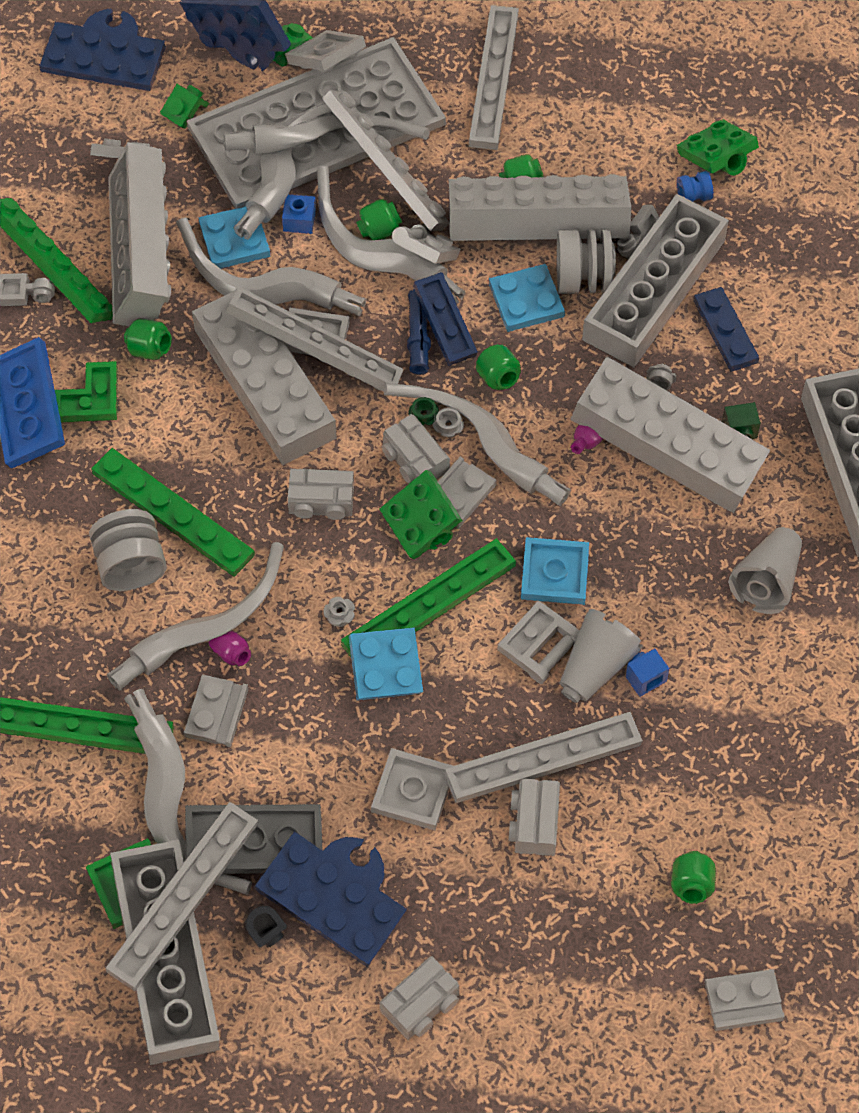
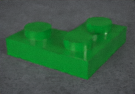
(98, 398)

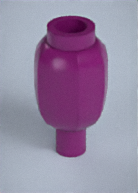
(585, 438)
(231, 648)

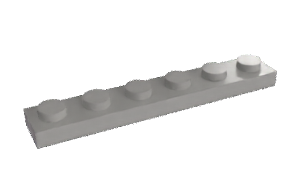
(493, 78)
(391, 166)
(313, 339)
(542, 757)
(181, 896)

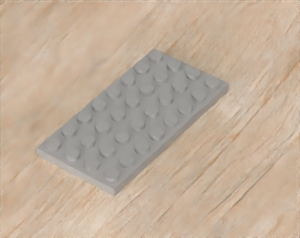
(385, 87)

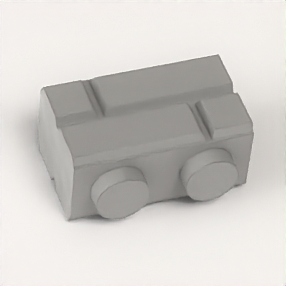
(414, 449)
(321, 493)
(536, 817)
(420, 999)

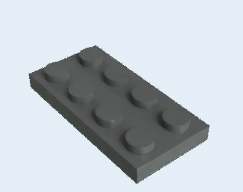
(273, 830)

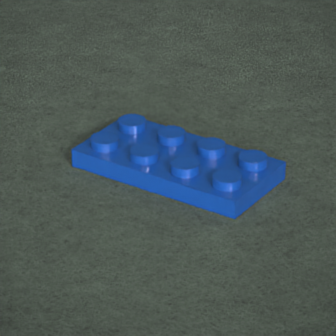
(28, 404)

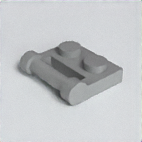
(421, 242)
(532, 634)

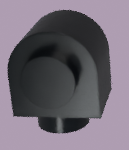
(263, 925)

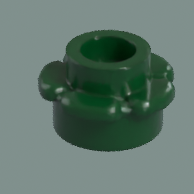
(427, 405)

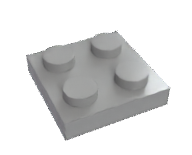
(326, 50)
(412, 789)

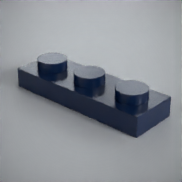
(445, 319)
(726, 329)

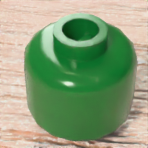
(522, 166)
(378, 220)
(147, 339)
(498, 367)
(693, 877)

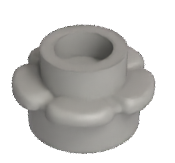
(661, 376)
(448, 415)
(339, 619)

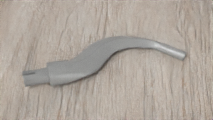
(276, 138)
(277, 178)
(374, 254)
(277, 285)
(495, 441)
(158, 647)
(166, 780)

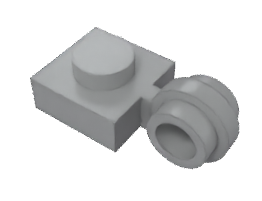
(640, 227)
(17, 287)

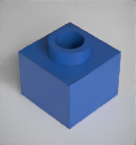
(299, 214)
(647, 671)

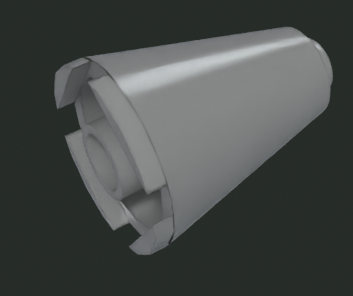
(768, 572)
(597, 655)

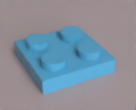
(223, 243)
(526, 297)
(555, 571)
(385, 664)

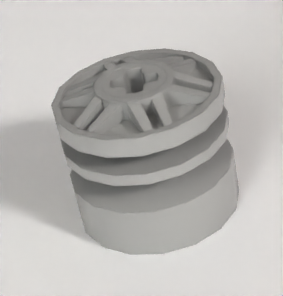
(584, 261)
(127, 550)

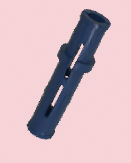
(418, 342)

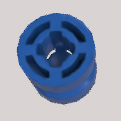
(695, 187)

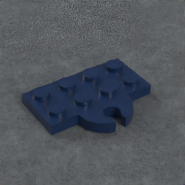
(241, 26)
(104, 52)
(334, 894)

